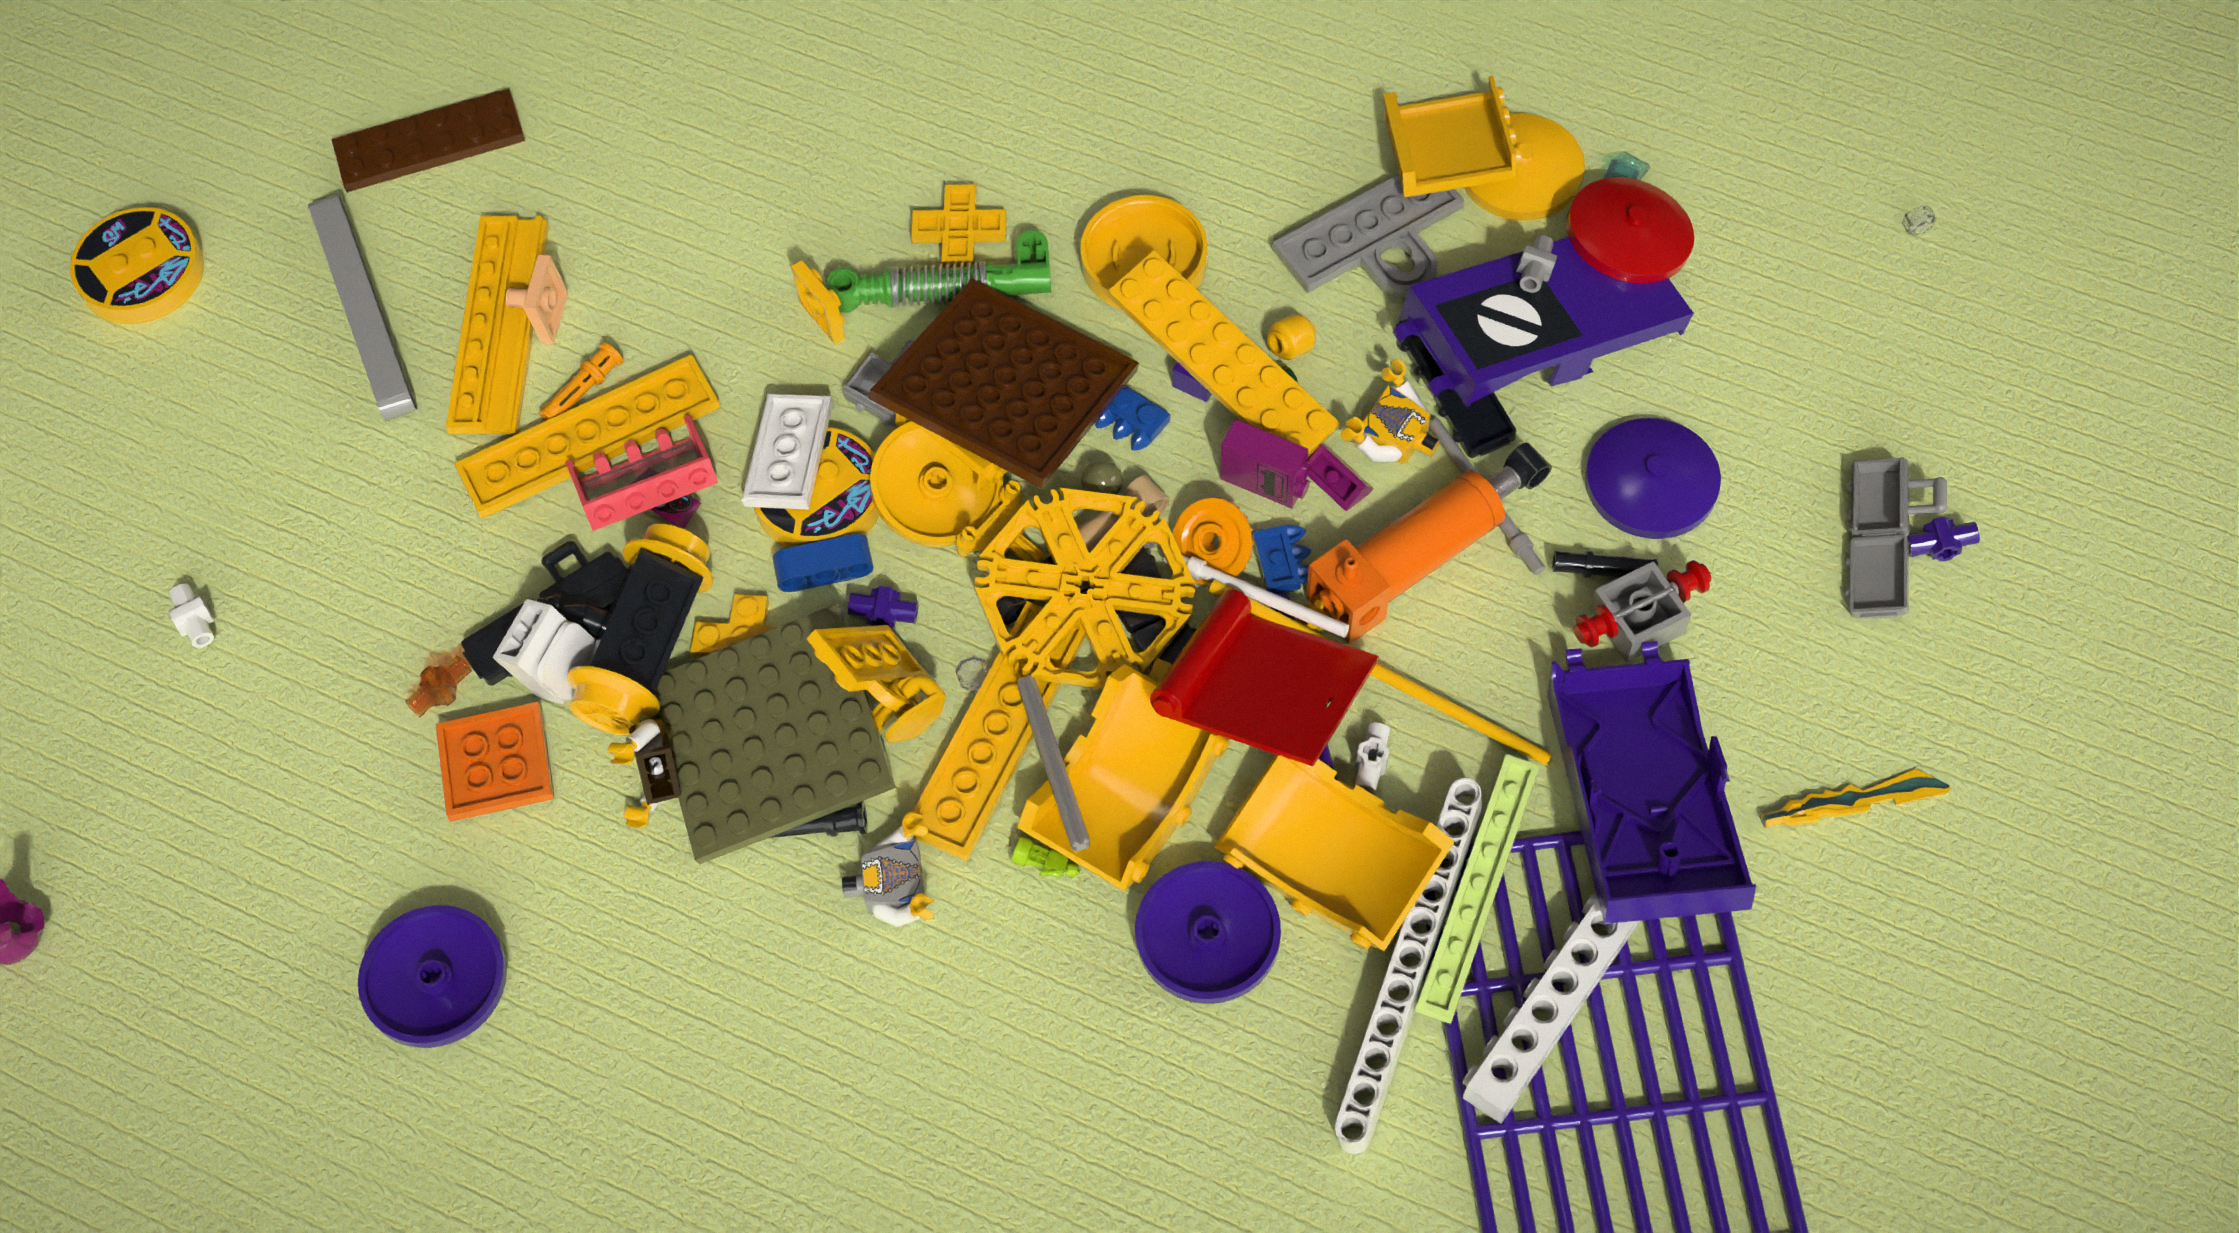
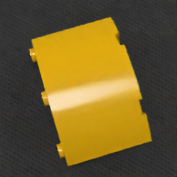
(1129, 780)
(1334, 850)

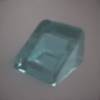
(1627, 166)

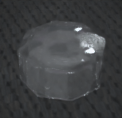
(1919, 220)
(972, 673)

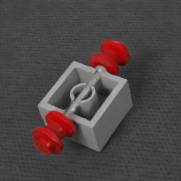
(1642, 608)

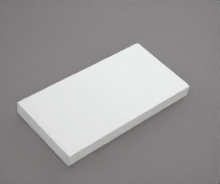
(787, 451)

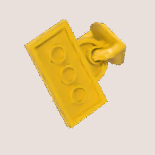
(879, 662)

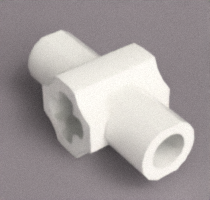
(191, 615)
(1376, 747)

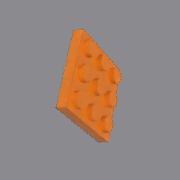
(494, 761)

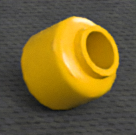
(1291, 337)

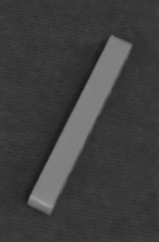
(362, 308)

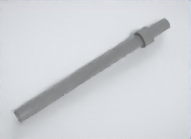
(1519, 542)

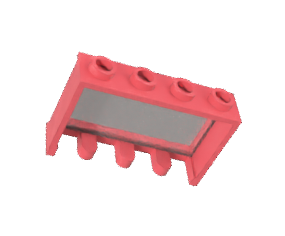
(644, 479)

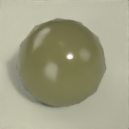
(1102, 478)

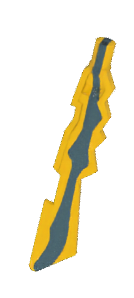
(1852, 800)

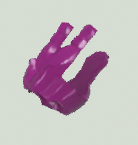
(31, 920)

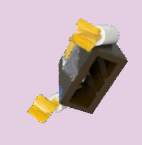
(655, 766)

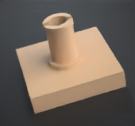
(542, 300)

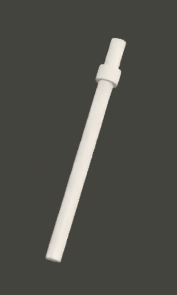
(1199, 569)

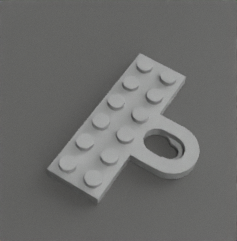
(1362, 232)

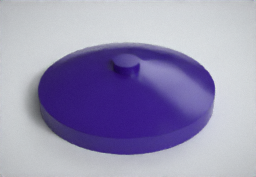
(1652, 478)
(1207, 932)
(432, 976)

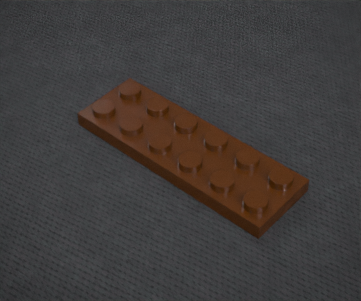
(427, 140)

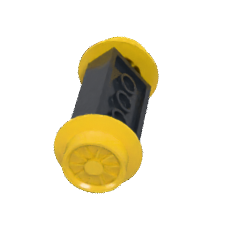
(640, 629)

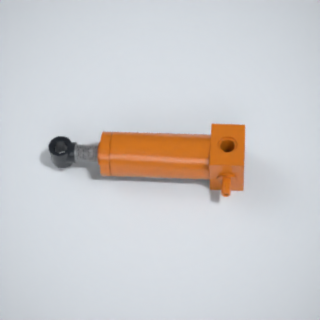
(1365, 578)

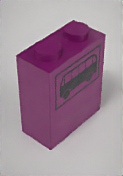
(1264, 464)

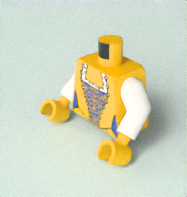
(1395, 423)

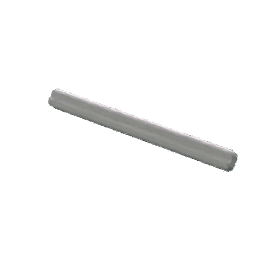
(1053, 763)

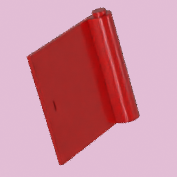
(1262, 682)

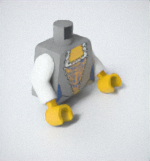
(893, 876)

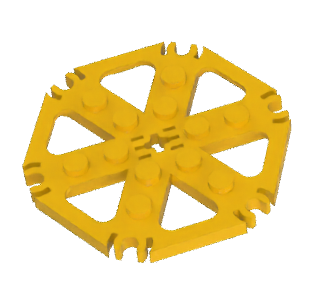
(1072, 566)

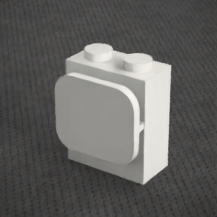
(543, 649)

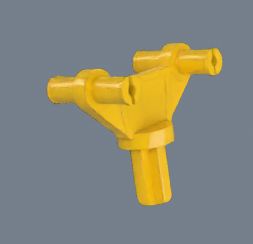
(977, 540)

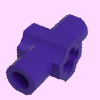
(1943, 539)
(883, 607)

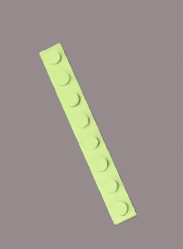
(1477, 889)

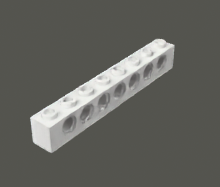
(1499, 1096)

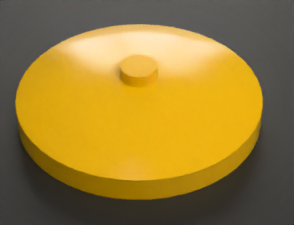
(1546, 178)
(926, 489)

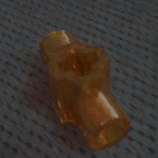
(438, 686)

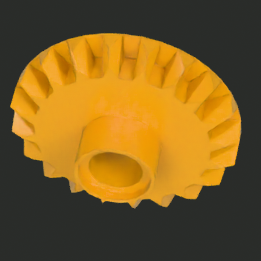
(1202, 522)

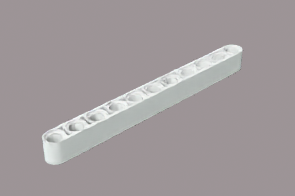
(1407, 978)

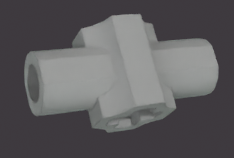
(1536, 263)

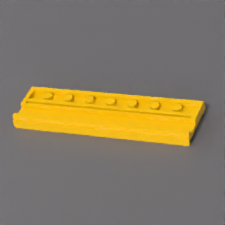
(495, 338)

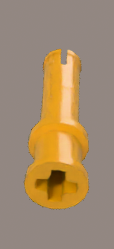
(588, 370)

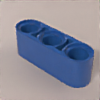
(822, 563)

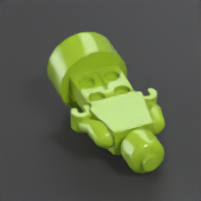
(1049, 861)

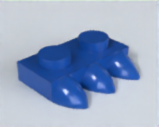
(1134, 415)
(1279, 558)

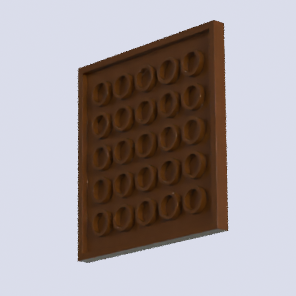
(1004, 382)

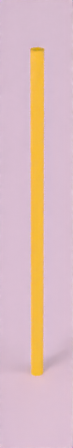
(1411, 688)

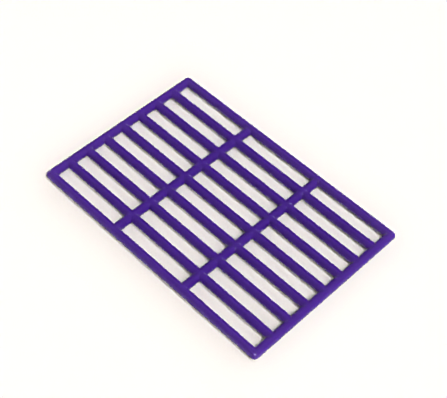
(1619, 1112)

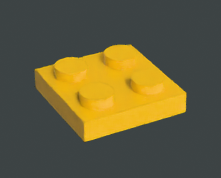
(818, 301)

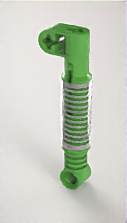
(947, 282)

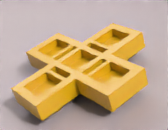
(959, 225)
(746, 621)

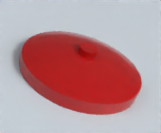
(1630, 230)

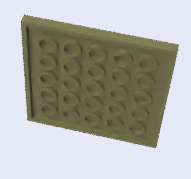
(767, 738)

